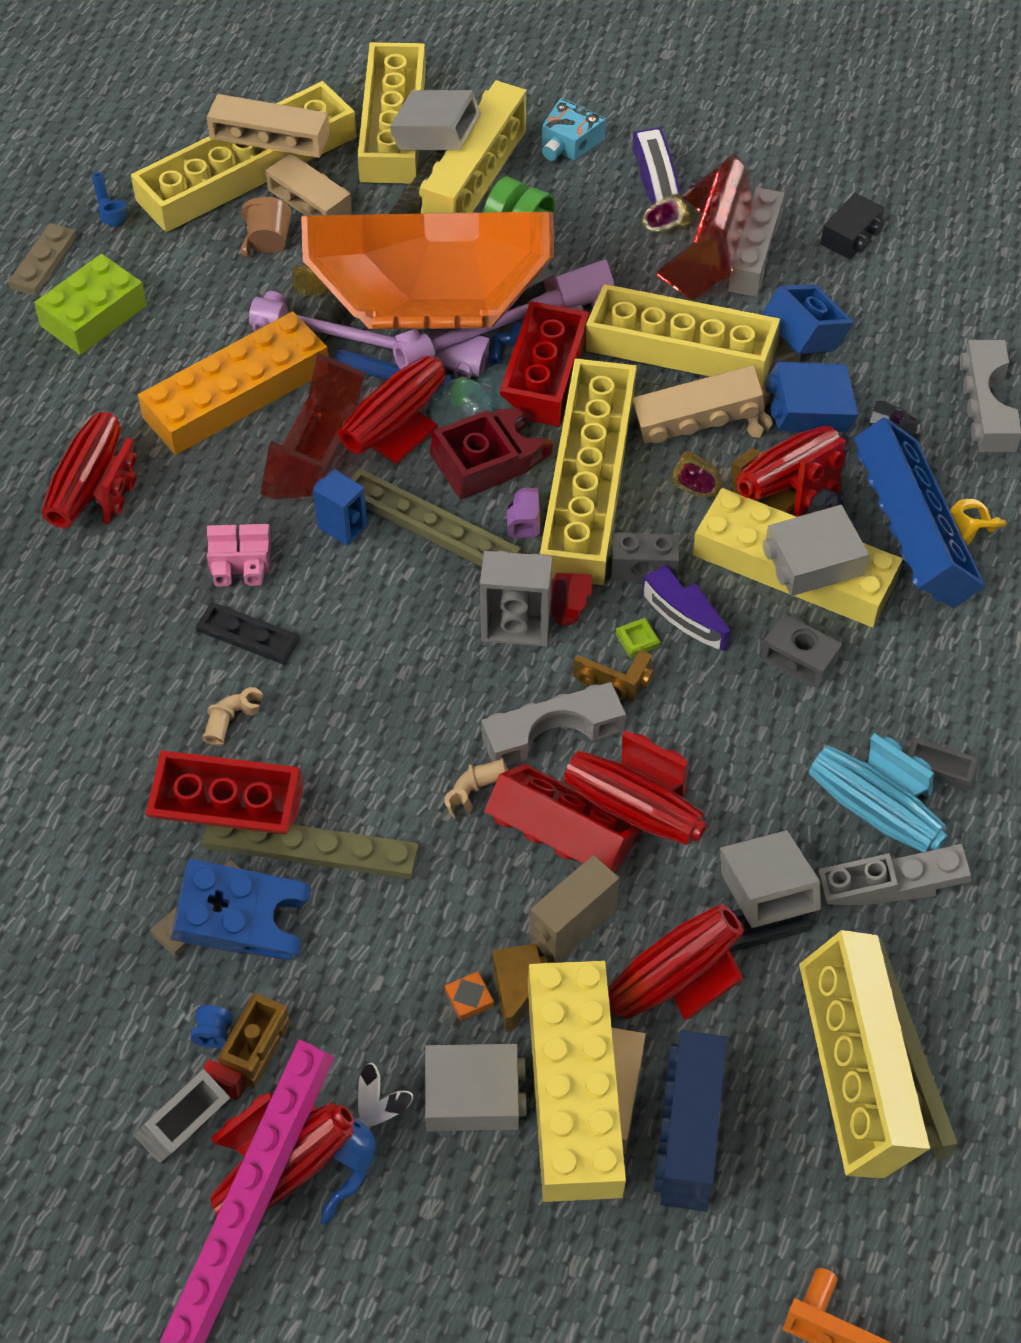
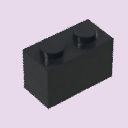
(853, 226)

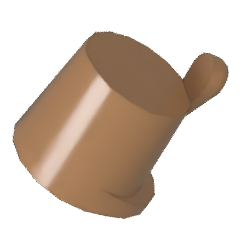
(267, 225)

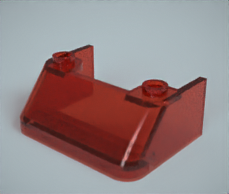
(725, 204)
(314, 437)

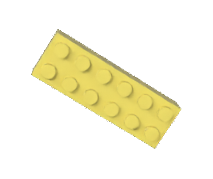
(390, 78)
(467, 173)
(680, 333)
(734, 539)
(863, 1056)
(575, 1082)

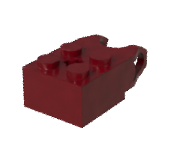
(486, 450)

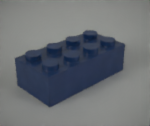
(690, 1121)

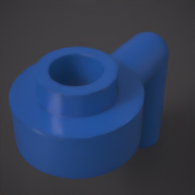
(110, 211)
(501, 339)

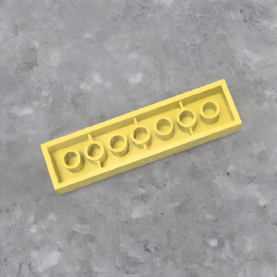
(219, 171)
(589, 468)

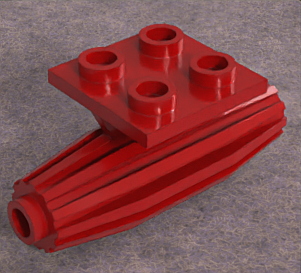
(390, 414)
(802, 462)
(91, 472)
(641, 789)
(685, 963)
(318, 1142)

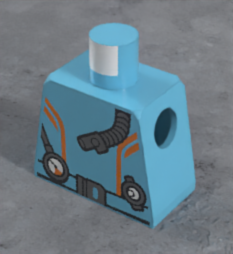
(571, 131)

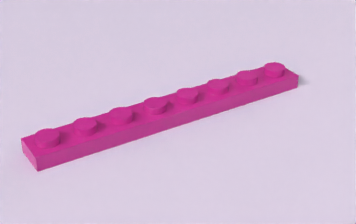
(249, 1195)

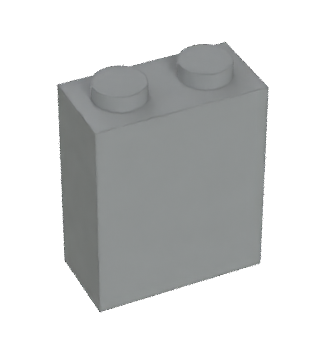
(435, 120)
(815, 550)
(770, 878)
(473, 1087)
(181, 1116)

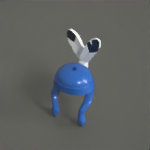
(360, 1148)

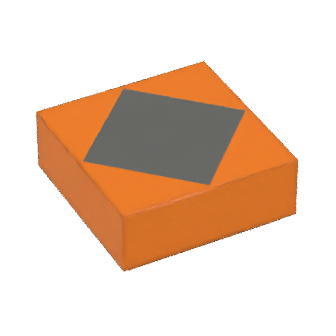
(469, 996)

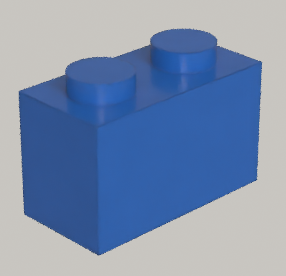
(340, 507)

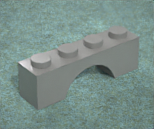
(755, 242)
(994, 424)
(590, 711)

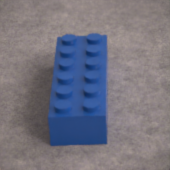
(918, 513)

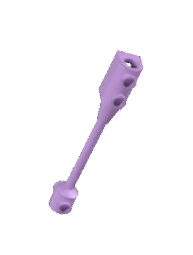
(566, 290)
(463, 358)

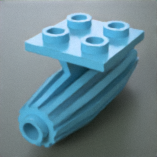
(884, 791)

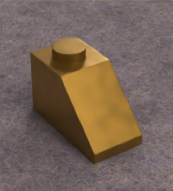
(511, 978)

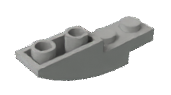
(898, 879)

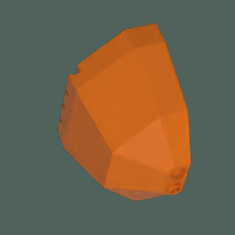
(428, 265)

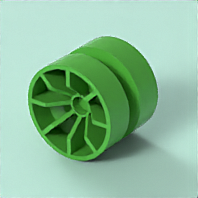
(515, 196)

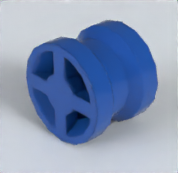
(211, 1026)

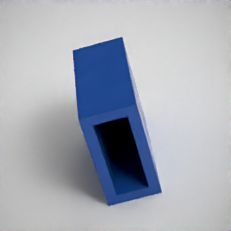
(811, 396)

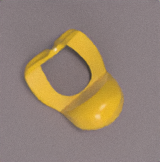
(969, 526)

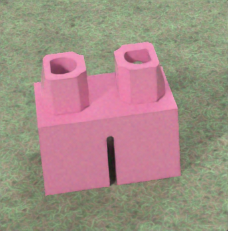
(226, 559)

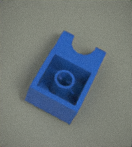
(246, 914)

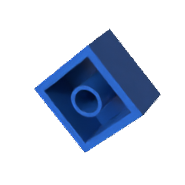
(808, 318)

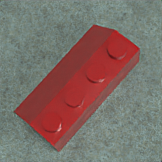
(544, 361)
(225, 792)
(559, 817)

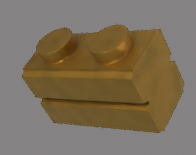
(255, 1038)

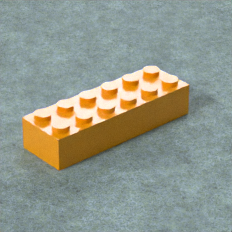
(232, 383)

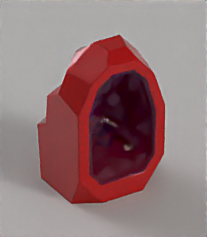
(569, 596)

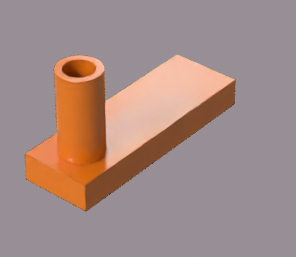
(811, 1322)

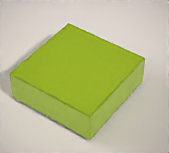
(637, 637)

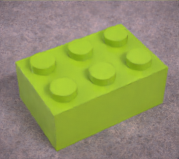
(90, 304)

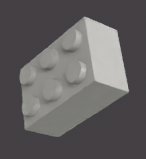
(515, 598)

